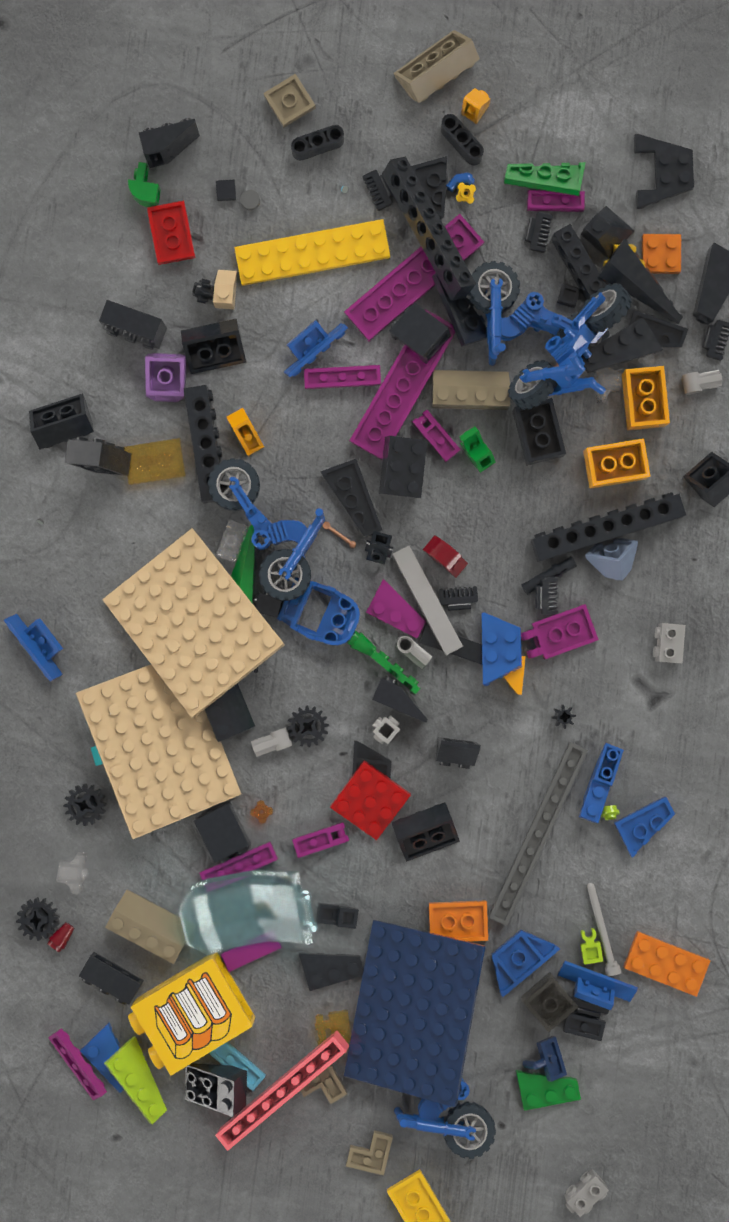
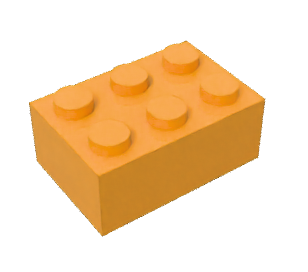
(645, 398)
(616, 463)

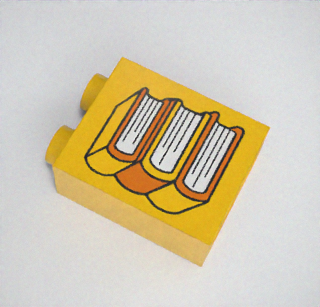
(191, 1014)

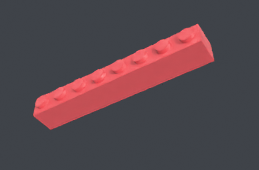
(282, 1090)

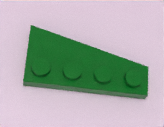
(559, 179)

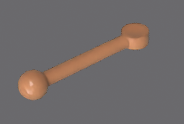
(326, 525)

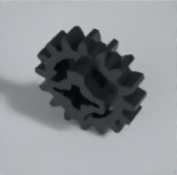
(315, 732)
(81, 812)
(40, 913)

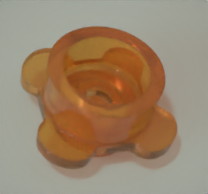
(266, 811)

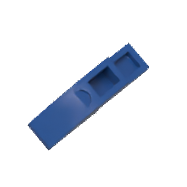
(600, 783)

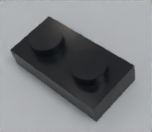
(584, 1026)

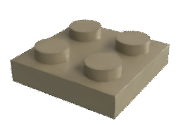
(289, 100)

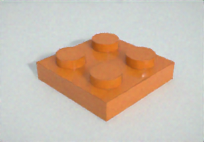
(662, 253)

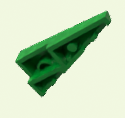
(244, 567)

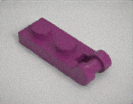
(436, 436)
(319, 840)

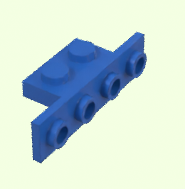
(310, 343)
(38, 643)
(595, 986)

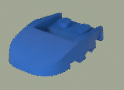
(338, 620)

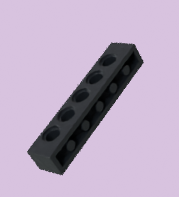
(193, 396)

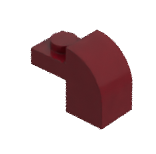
(445, 556)

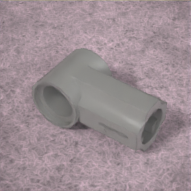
(696, 382)
(414, 652)
(275, 741)

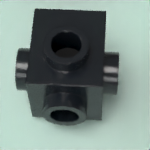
(379, 547)

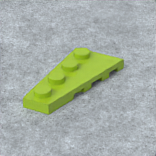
(135, 1077)

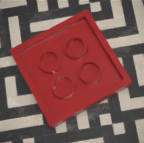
(370, 800)

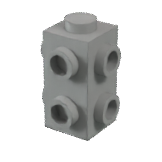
(385, 729)
(585, 1193)

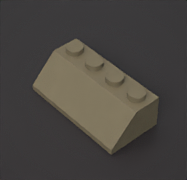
(437, 66)
(470, 390)
(148, 926)

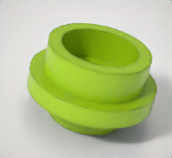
(610, 812)

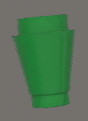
(361, 643)

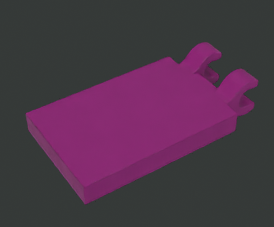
(561, 633)

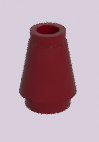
(61, 937)

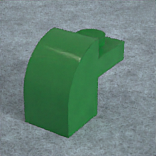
(143, 192)
(476, 449)

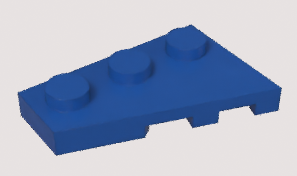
(643, 824)
(100, 1049)

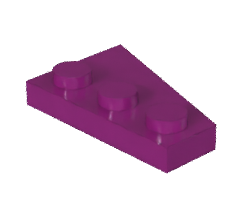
(395, 611)

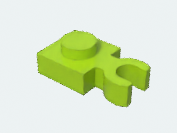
(591, 949)

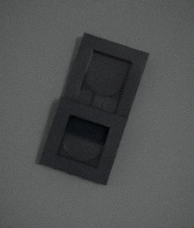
(337, 915)

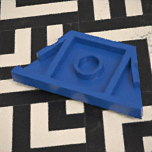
(499, 648)
(520, 958)

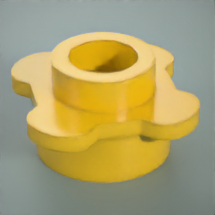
(465, 198)

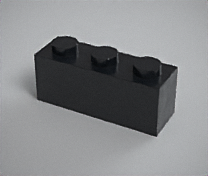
(110, 978)

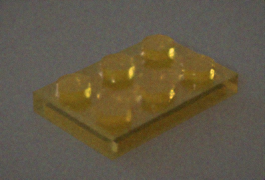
(156, 461)

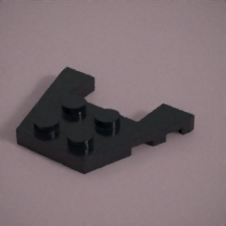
(672, 169)

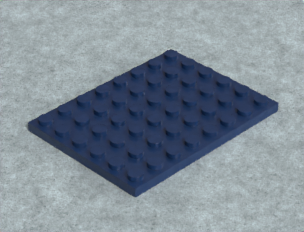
(414, 1012)

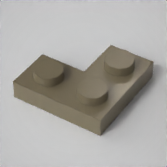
(329, 1083)
(372, 1159)

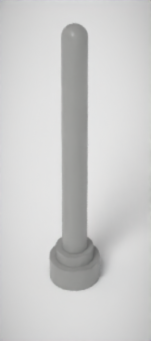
(612, 967)

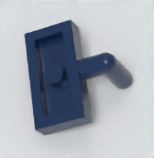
(550, 1059)

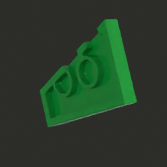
(396, 671)
(539, 1092)

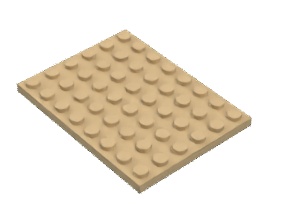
(193, 623)
(154, 751)

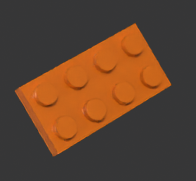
(666, 963)

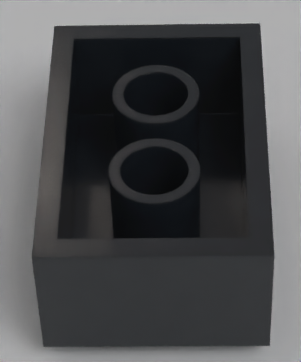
(132, 325)
(539, 433)
(98, 456)
(403, 466)

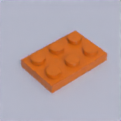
(459, 920)

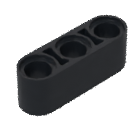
(459, 130)
(323, 135)

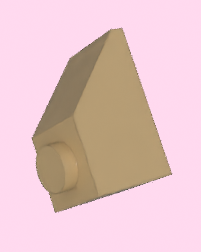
(225, 289)

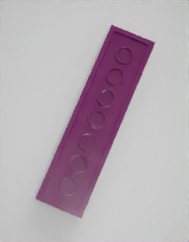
(406, 283)
(396, 397)

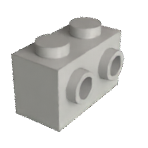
(669, 643)

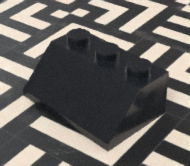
(213, 346)
(60, 421)
(229, 714)
(425, 831)

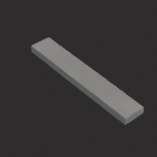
(427, 600)

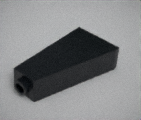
(713, 284)

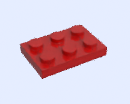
(171, 232)

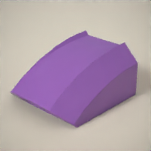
(165, 376)

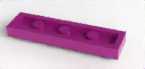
(342, 377)
(244, 862)
(77, 1064)

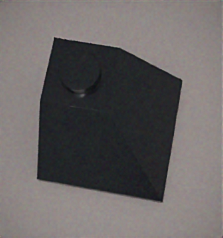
(606, 231)
(710, 479)

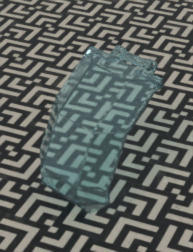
(247, 911)

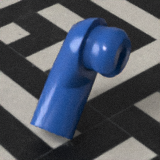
(460, 178)

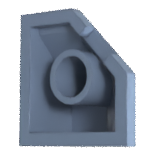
(613, 559)

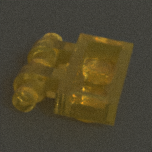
(337, 1021)

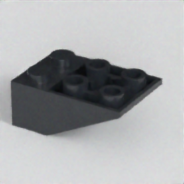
(166, 142)
(216, 1087)

